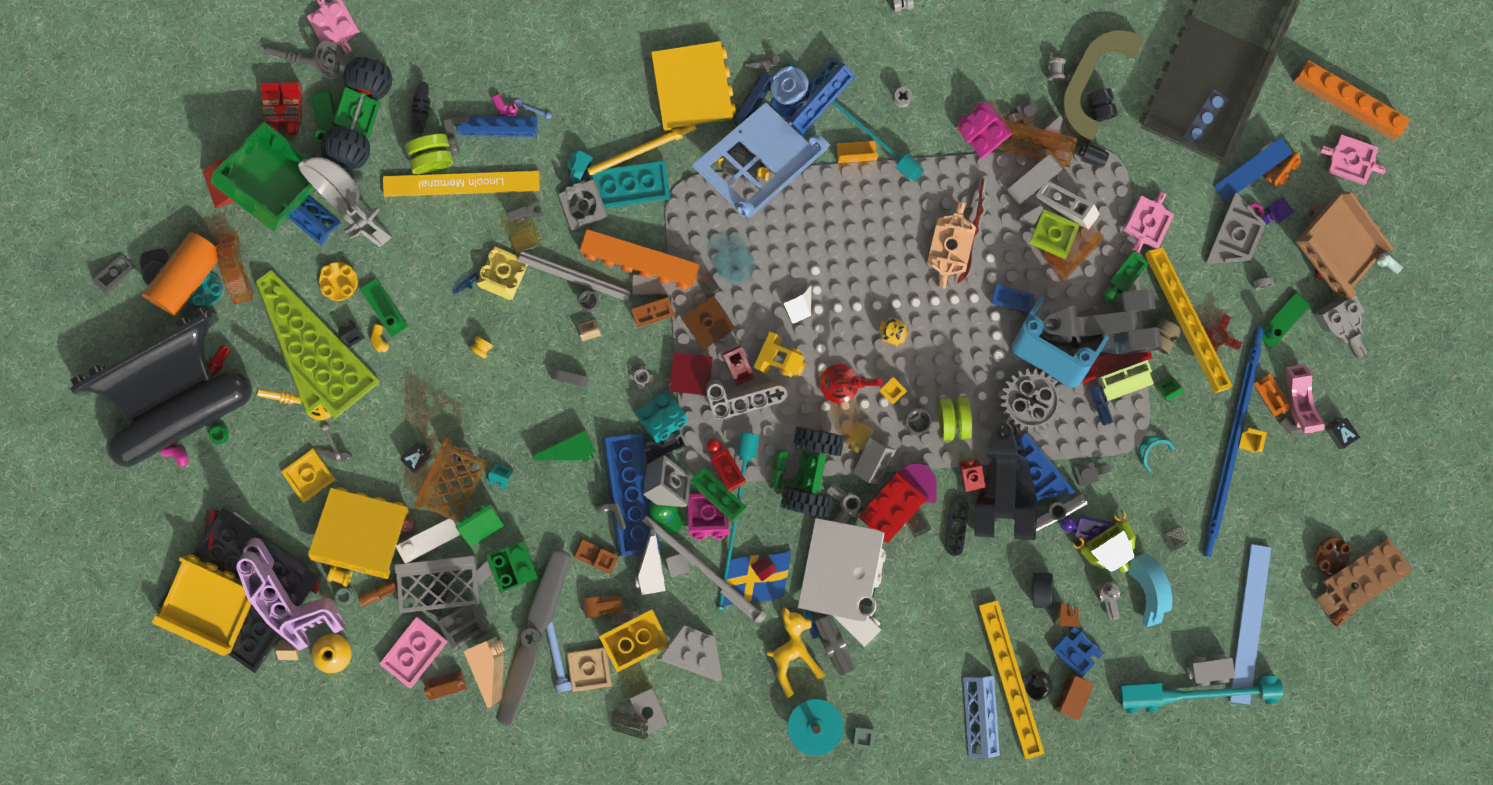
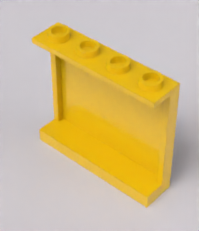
(693, 85)
(358, 532)
(205, 605)

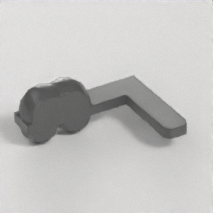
(450, 131)
(609, 506)

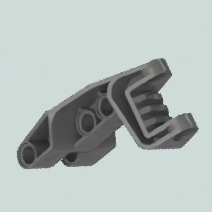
(1114, 320)

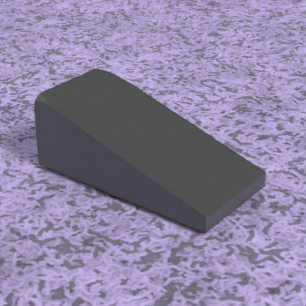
(112, 275)

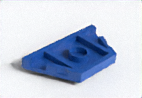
(1046, 477)

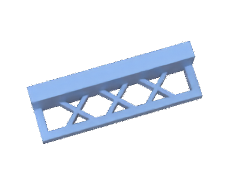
(985, 717)

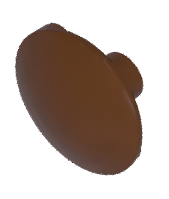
(1329, 555)

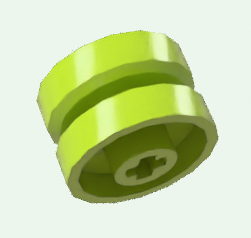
(429, 153)
(955, 418)

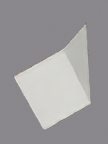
(800, 307)

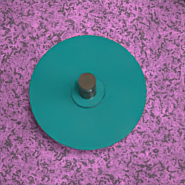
(815, 727)

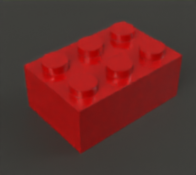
(893, 506)

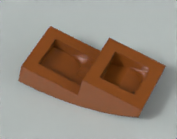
(596, 556)

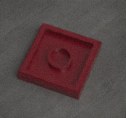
(690, 373)

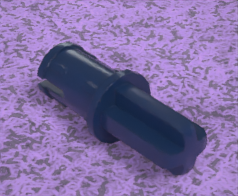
(1101, 405)

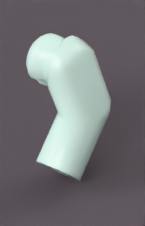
(1390, 262)

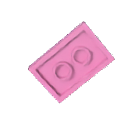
(413, 652)

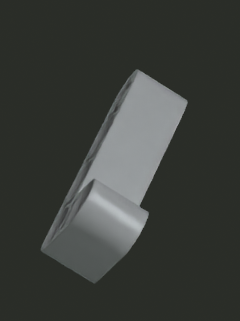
(747, 395)

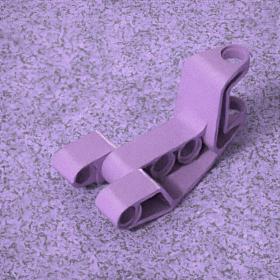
(293, 620)

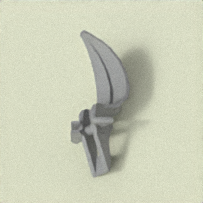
(343, 194)

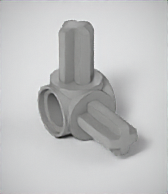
(843, 497)
(1109, 593)

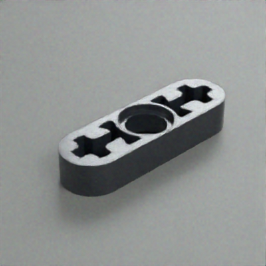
(964, 524)

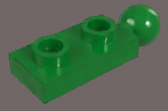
(1125, 276)

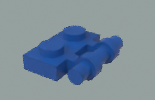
(1073, 655)

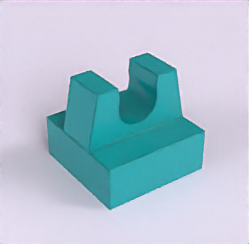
(500, 474)

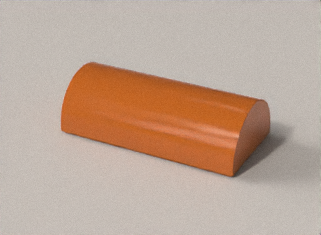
(182, 274)

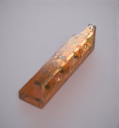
(1040, 138)

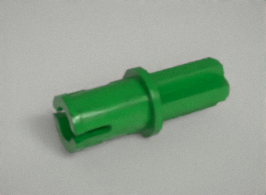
(778, 469)

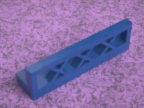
(820, 96)
(500, 126)
(312, 222)

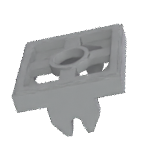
(566, 196)

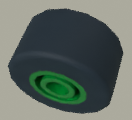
(1043, 590)

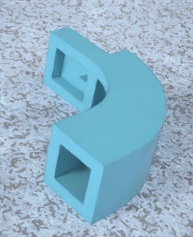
(1155, 585)

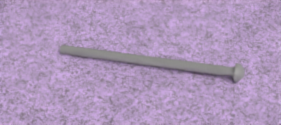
(727, 590)

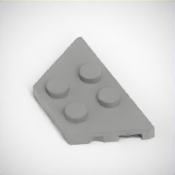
(1237, 234)
(693, 652)

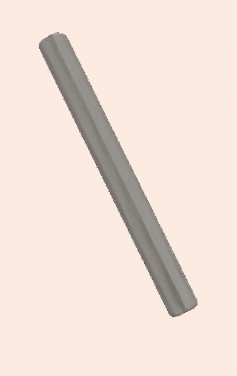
(574, 276)

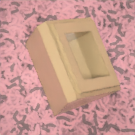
(589, 330)
(286, 651)

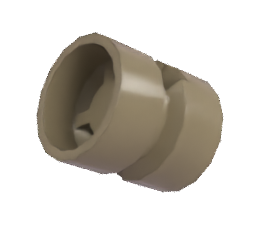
(1168, 333)

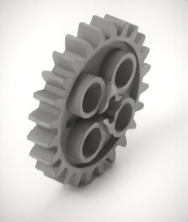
(1037, 383)

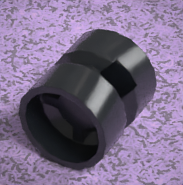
(1102, 104)

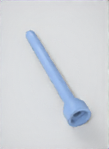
(562, 683)

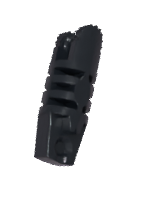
(420, 108)

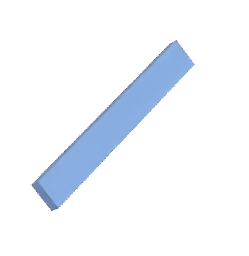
(1250, 620)

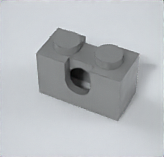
(649, 699)

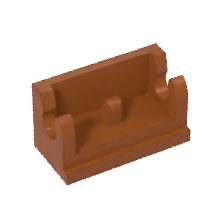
(652, 311)
(1063, 615)
(1074, 696)

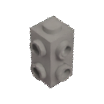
(1216, 669)

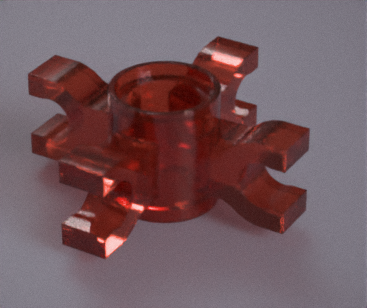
(1227, 341)

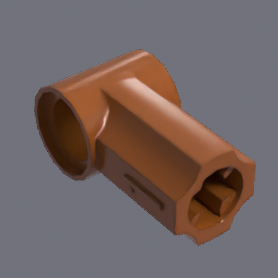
(600, 605)

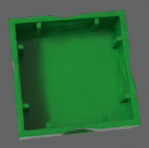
(264, 177)

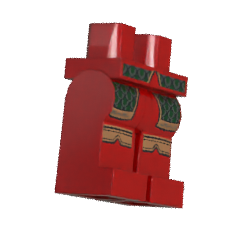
(282, 106)

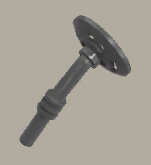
(325, 62)

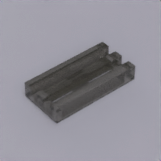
(629, 720)

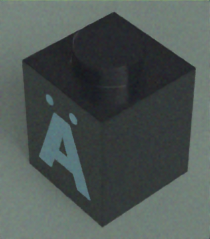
(1342, 432)
(417, 457)

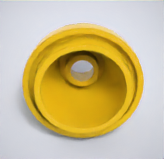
(340, 651)

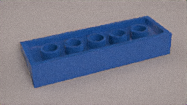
(625, 475)

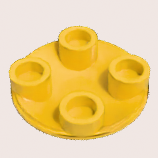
(338, 281)

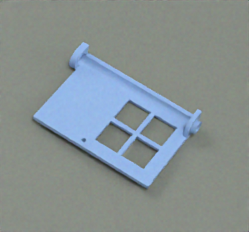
(774, 145)

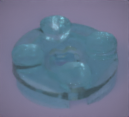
(744, 272)

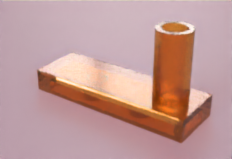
(1066, 269)

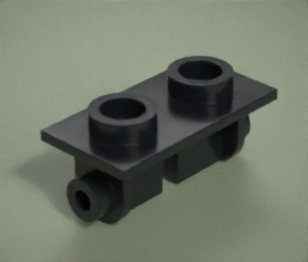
(672, 443)

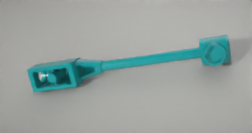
(1152, 695)

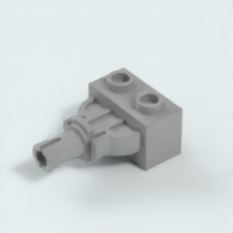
(1344, 321)

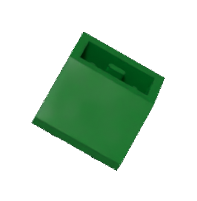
(480, 525)
(512, 566)

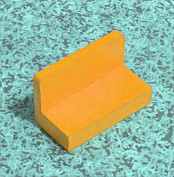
(856, 152)

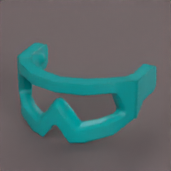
(1148, 445)

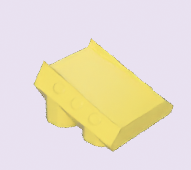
(501, 273)

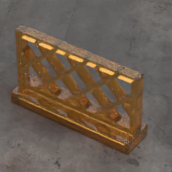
(437, 471)

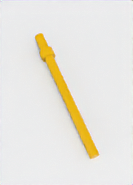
(676, 134)

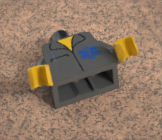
(743, 157)

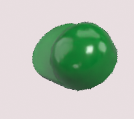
(666, 517)

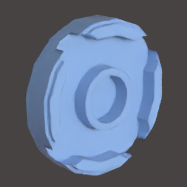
(789, 85)

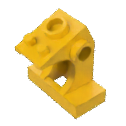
(793, 363)

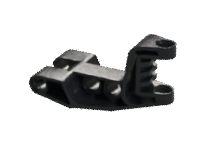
(1008, 487)

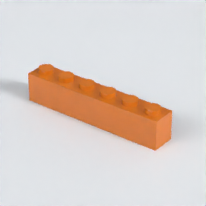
(1351, 100)
(640, 259)

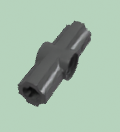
(1069, 505)
(835, 645)

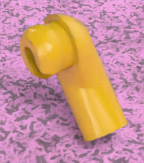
(376, 339)

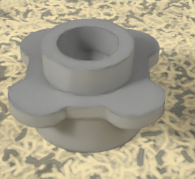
(641, 382)

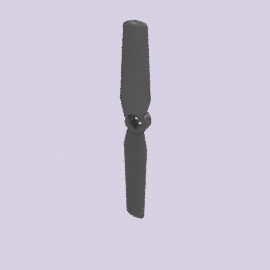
(539, 617)

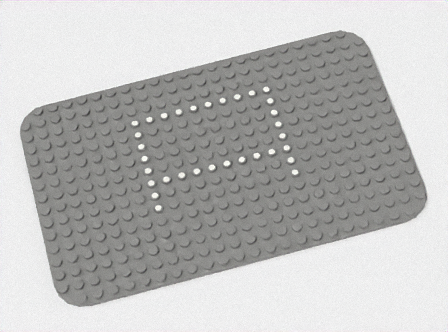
(864, 250)

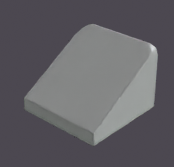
(677, 565)

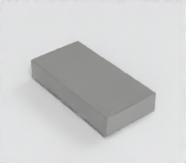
(650, 286)

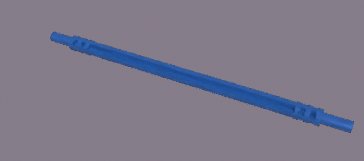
(1233, 442)

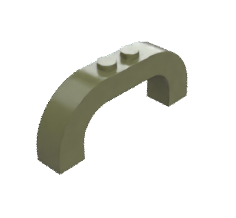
(1073, 115)

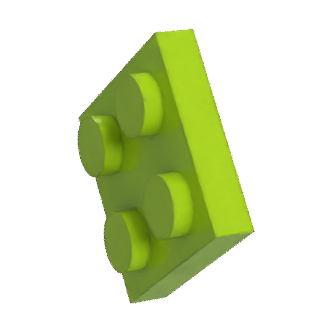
(1054, 234)

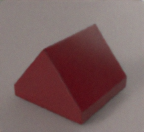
(763, 567)

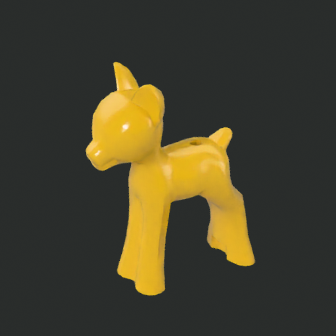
(794, 648)

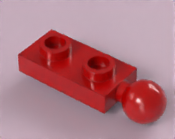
(725, 465)

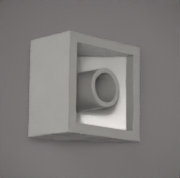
(666, 483)

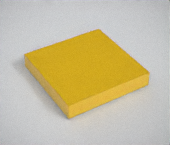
(308, 475)

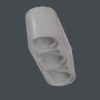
(1035, 179)

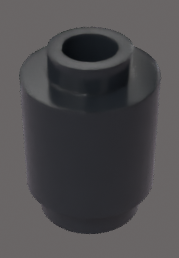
(1093, 155)

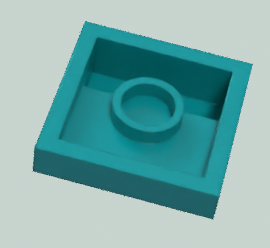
(661, 416)

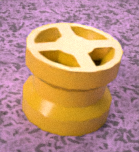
(480, 347)

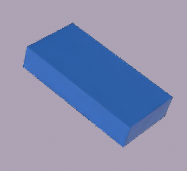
(1012, 299)

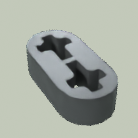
(569, 378)

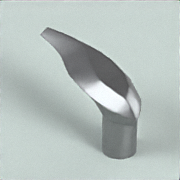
(764, 63)
(330, 454)

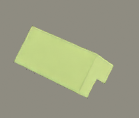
(1126, 380)

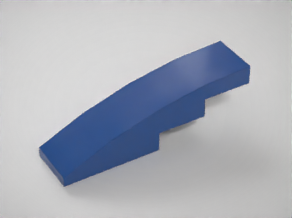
(1253, 169)

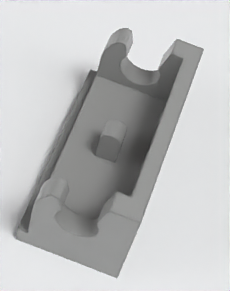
(874, 461)

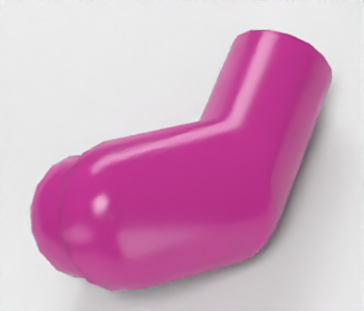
(504, 109)
(177, 453)

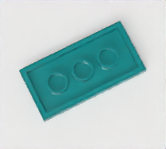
(633, 184)

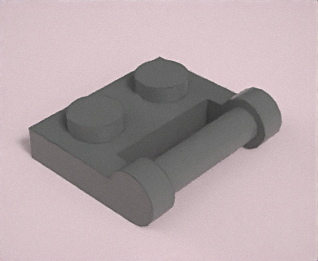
(460, 620)

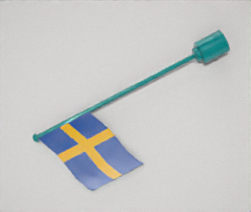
(738, 571)

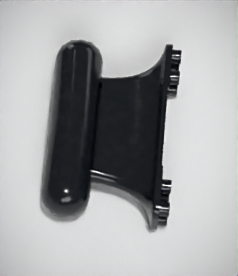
(165, 391)

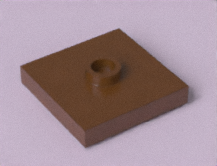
(708, 323)

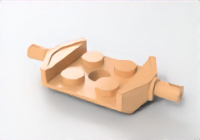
(954, 261)

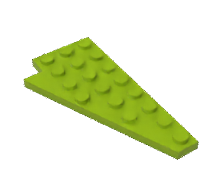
(316, 359)

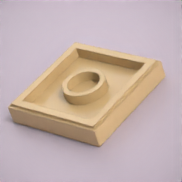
(589, 669)

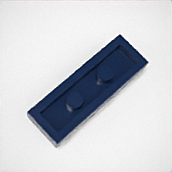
(755, 98)

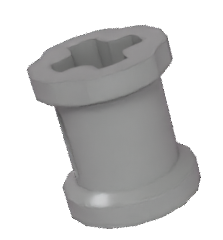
(1056, 69)
(901, 91)

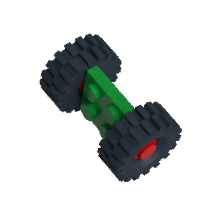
(806, 495)

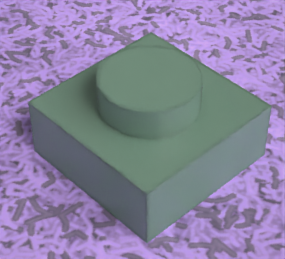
(864, 738)

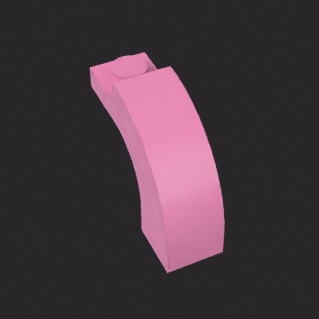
(1301, 400)

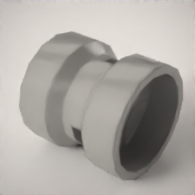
(902, 4)

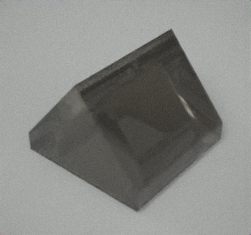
(918, 525)

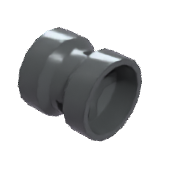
(588, 298)

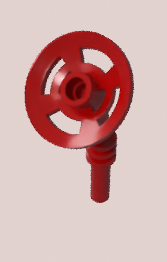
(850, 379)

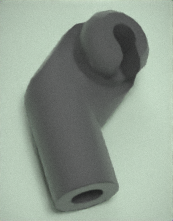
(1291, 427)

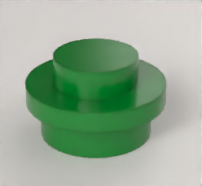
(219, 434)

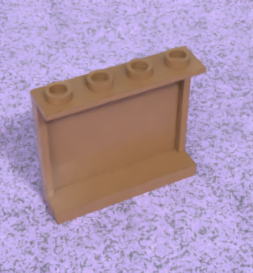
(1343, 243)

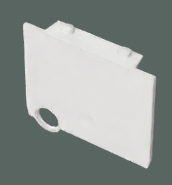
(842, 569)

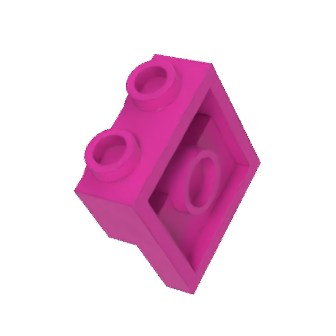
(983, 129)
(705, 519)

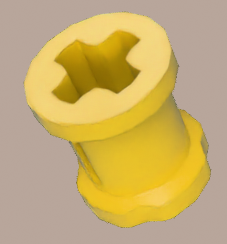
(339, 575)

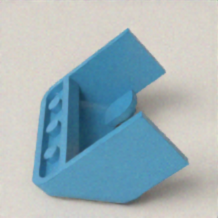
(1047, 357)

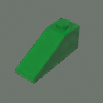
(573, 449)

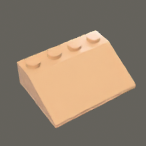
(487, 667)

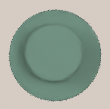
(344, 596)

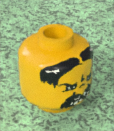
(893, 331)

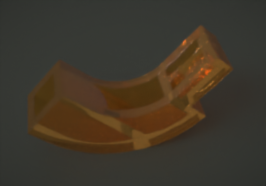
(232, 269)

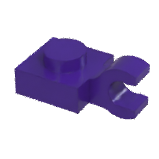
(1278, 211)

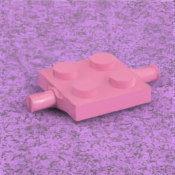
(334, 23)
(1352, 159)
(1148, 222)

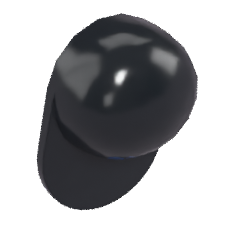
(151, 263)

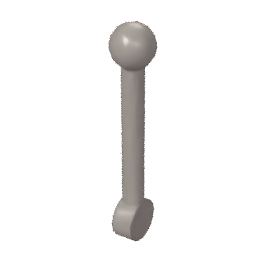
(325, 428)

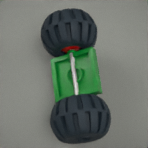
(356, 112)

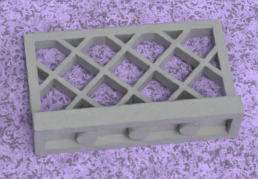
(432, 567)

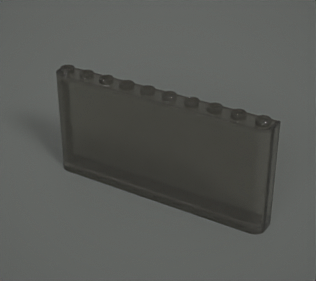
(1218, 53)

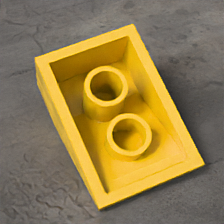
(634, 640)

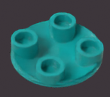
(207, 292)

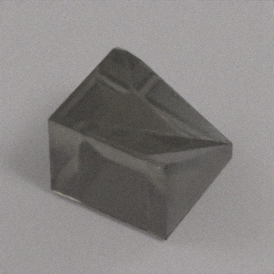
(1174, 538)

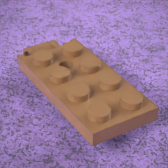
(1372, 574)

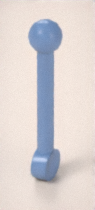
(548, 115)

